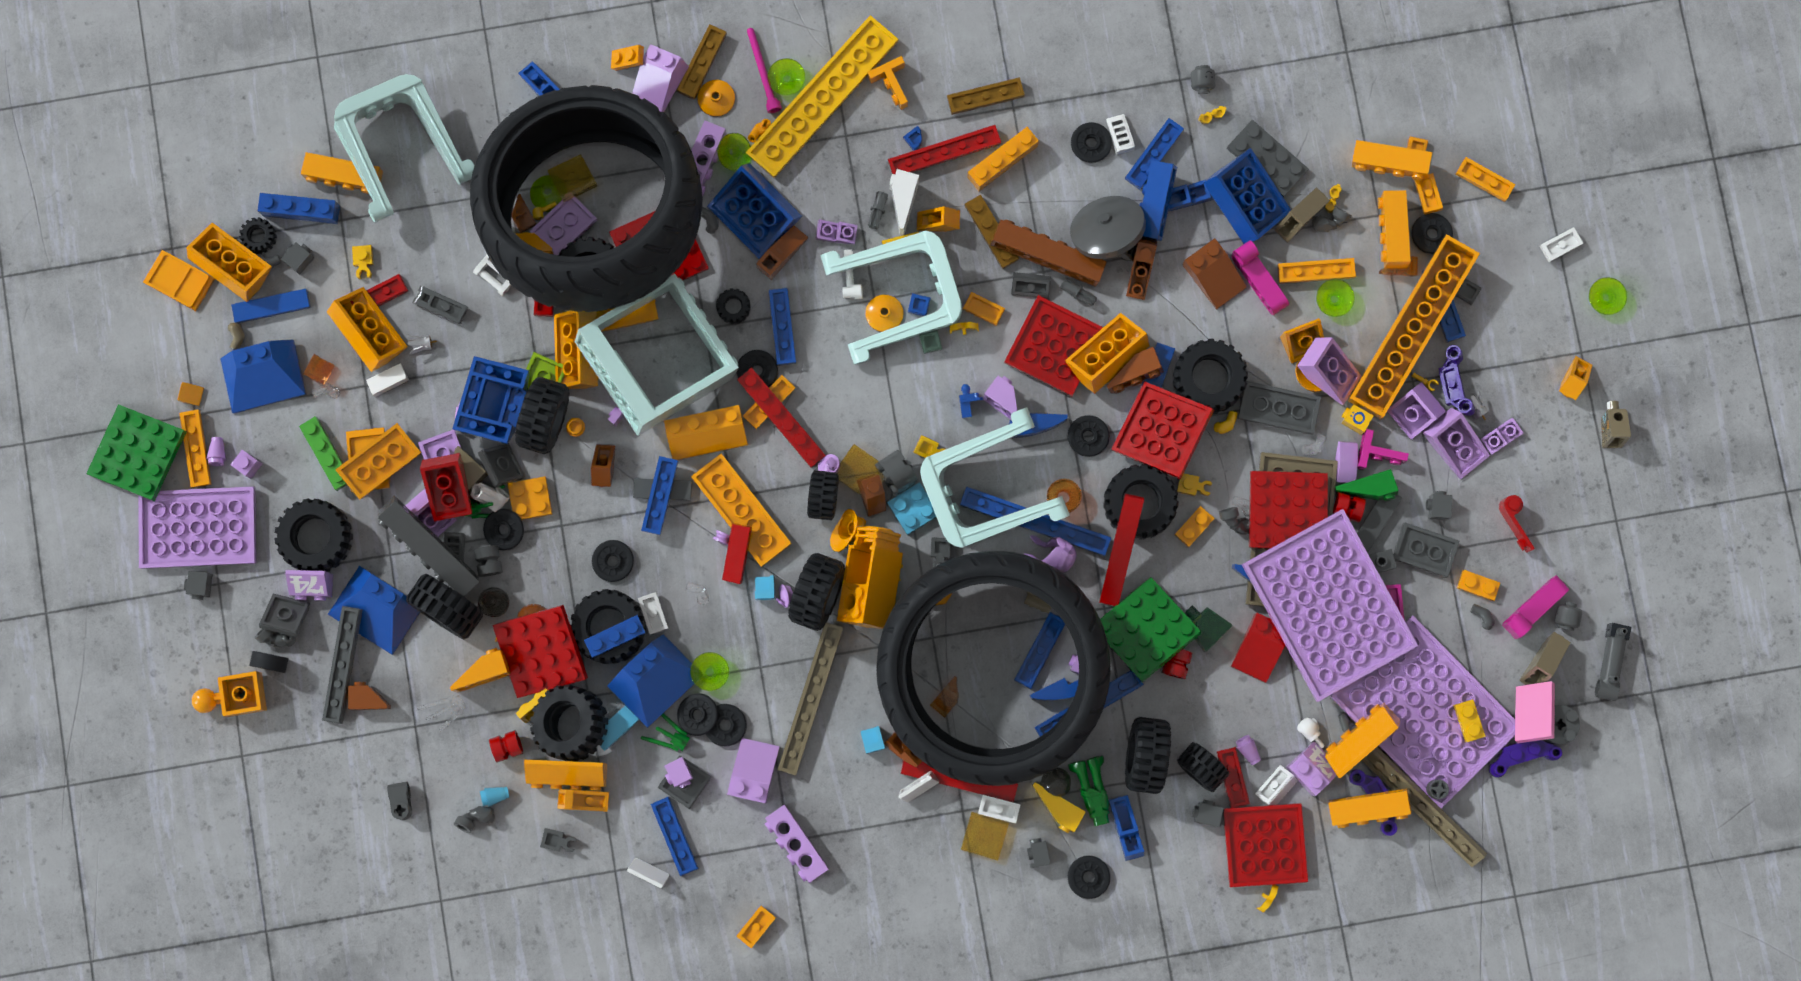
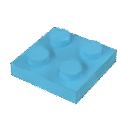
(912, 508)

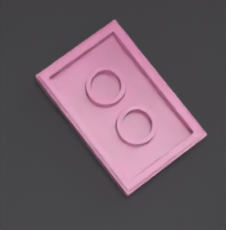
(1535, 712)

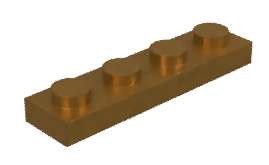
(701, 61)
(985, 96)
(987, 226)

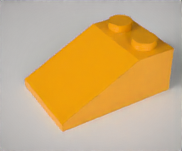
(484, 670)

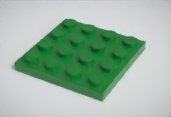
(136, 452)
(1148, 629)

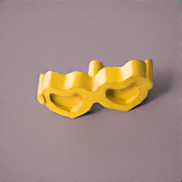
(1216, 113)
(1334, 194)
(966, 325)
(1269, 898)

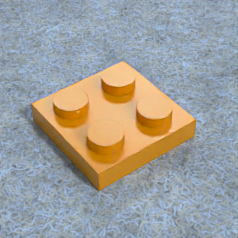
(530, 498)

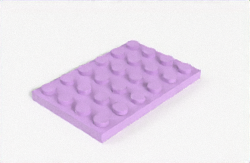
(198, 528)

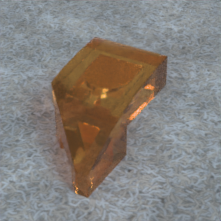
(1412, 269)
(947, 698)

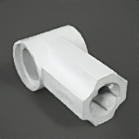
(487, 494)

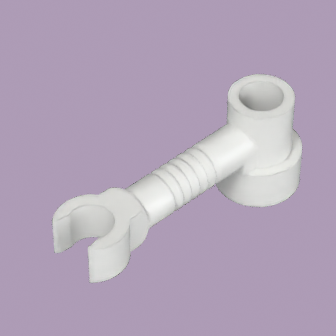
(852, 290)

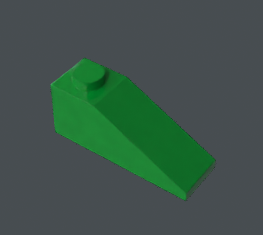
(1373, 487)

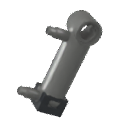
(1608, 682)

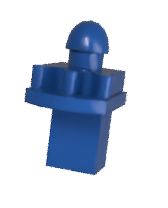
(965, 400)

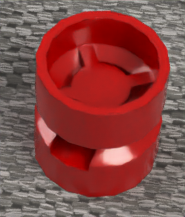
(1357, 504)
(1176, 666)
(506, 746)

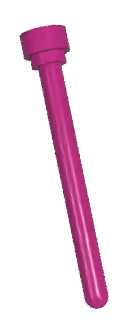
(773, 105)

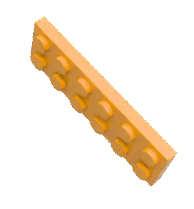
(740, 506)

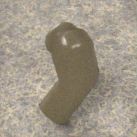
(238, 335)

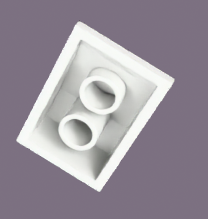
(904, 189)

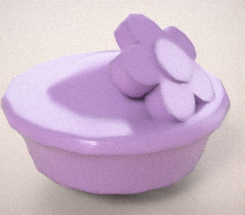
(829, 463)
(785, 595)

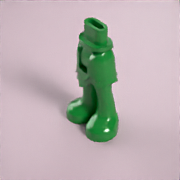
(1095, 799)

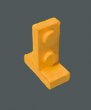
(887, 70)
(583, 800)

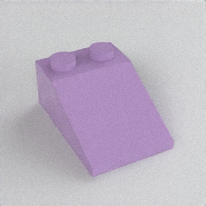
(659, 76)
(1329, 369)
(1456, 442)
(753, 770)

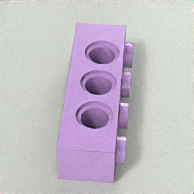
(707, 133)
(783, 815)

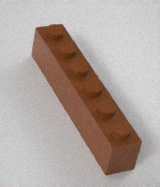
(1047, 252)

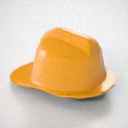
(846, 530)

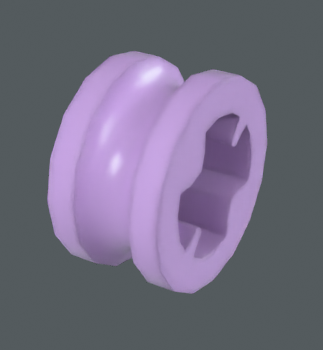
(722, 537)

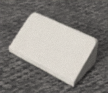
(387, 380)
(1276, 786)
(918, 787)
(648, 873)

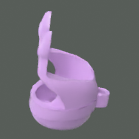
(1060, 557)

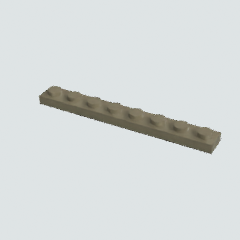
(810, 698)
(1425, 807)

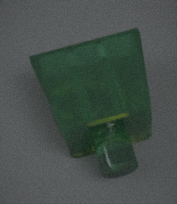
(1210, 624)

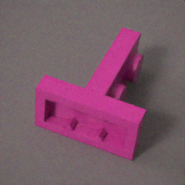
(1377, 453)

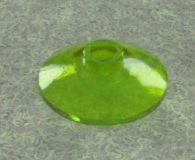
(783, 68)
(739, 146)
(538, 195)
(1341, 291)
(1615, 291)
(717, 664)

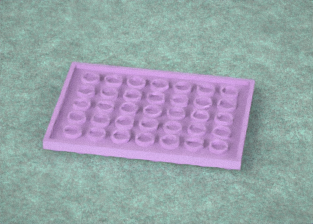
(1329, 605)
(1422, 695)

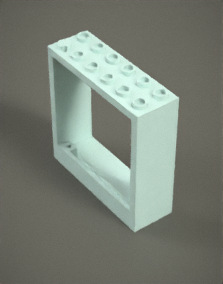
(621, 382)

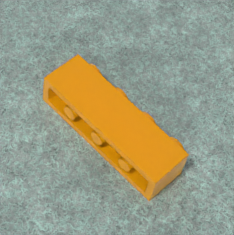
(1003, 159)
(1391, 159)
(334, 172)
(1394, 229)
(1370, 807)

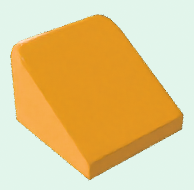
(190, 394)

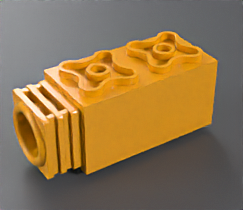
(870, 578)

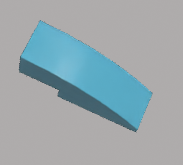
(618, 726)

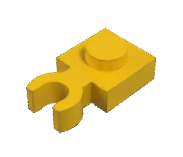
(363, 257)
(927, 447)
(1190, 485)

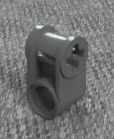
(399, 796)

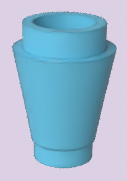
(493, 795)

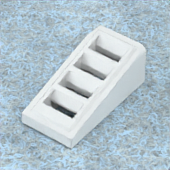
(1122, 148)

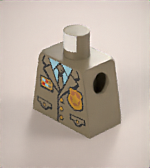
(1615, 426)

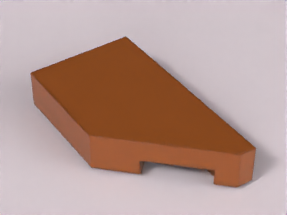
(522, 216)

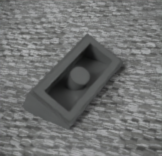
(1031, 285)

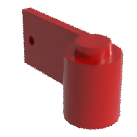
(1508, 508)

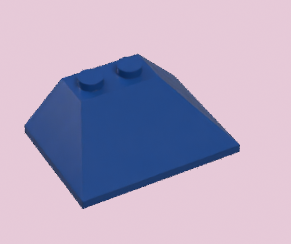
(262, 374)
(492, 400)
(385, 611)
(653, 680)

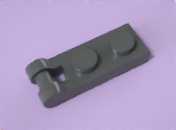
(441, 305)

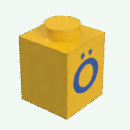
(1356, 419)

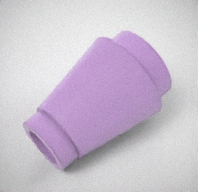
(216, 452)
(1248, 749)

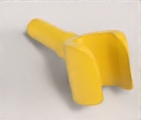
(538, 211)
(1426, 382)

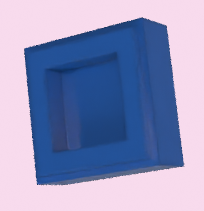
(919, 305)

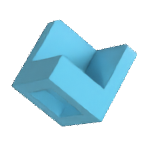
(765, 588)
(872, 740)

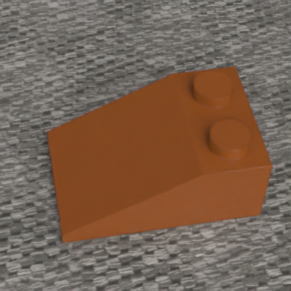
(1214, 273)

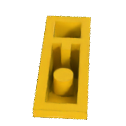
(1061, 810)

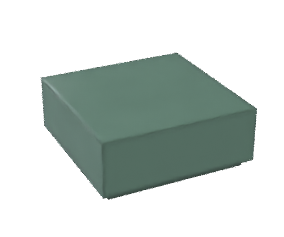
(930, 342)

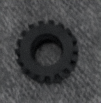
(822, 495)
(1202, 767)

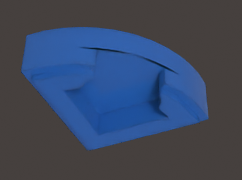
(914, 138)

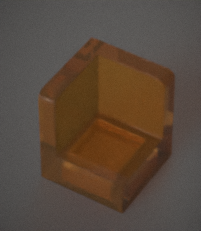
(318, 369)

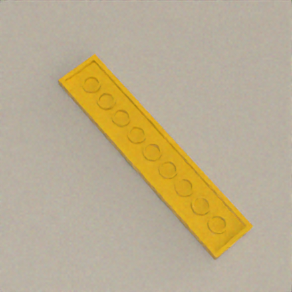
(822, 96)

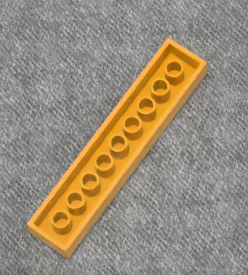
(1413, 327)

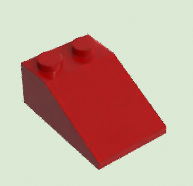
(446, 486)
(1259, 649)

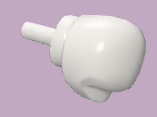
(1309, 728)

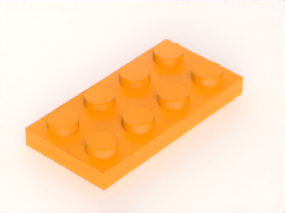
(378, 461)

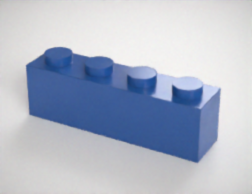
(1157, 197)
(298, 208)

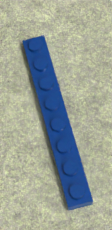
(1044, 525)

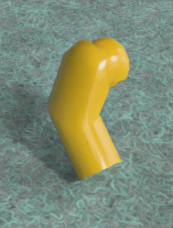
(1226, 425)

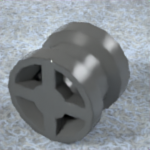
(1441, 790)

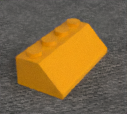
(228, 261)
(366, 331)
(1107, 352)
(575, 366)
(706, 432)
(1362, 739)
(565, 773)

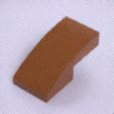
(901, 750)

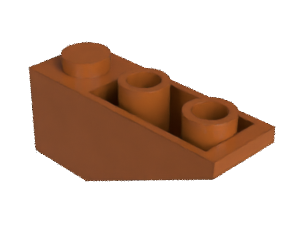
(781, 252)
(1141, 268)
(1139, 368)

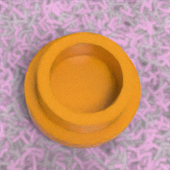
(575, 427)

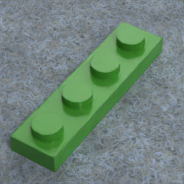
(323, 450)

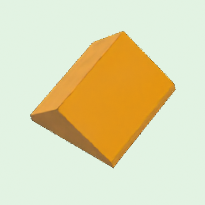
(1299, 339)

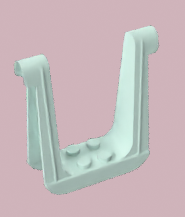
(401, 89)
(922, 242)
(946, 511)

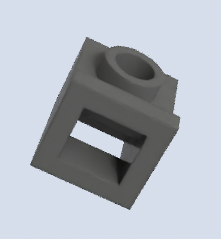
(1038, 853)

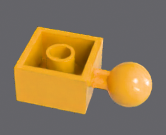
(229, 697)

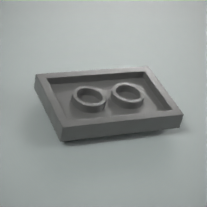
(1425, 549)

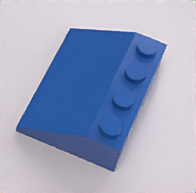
(1247, 196)
(754, 210)

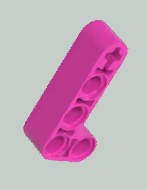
(1259, 278)
(1539, 603)

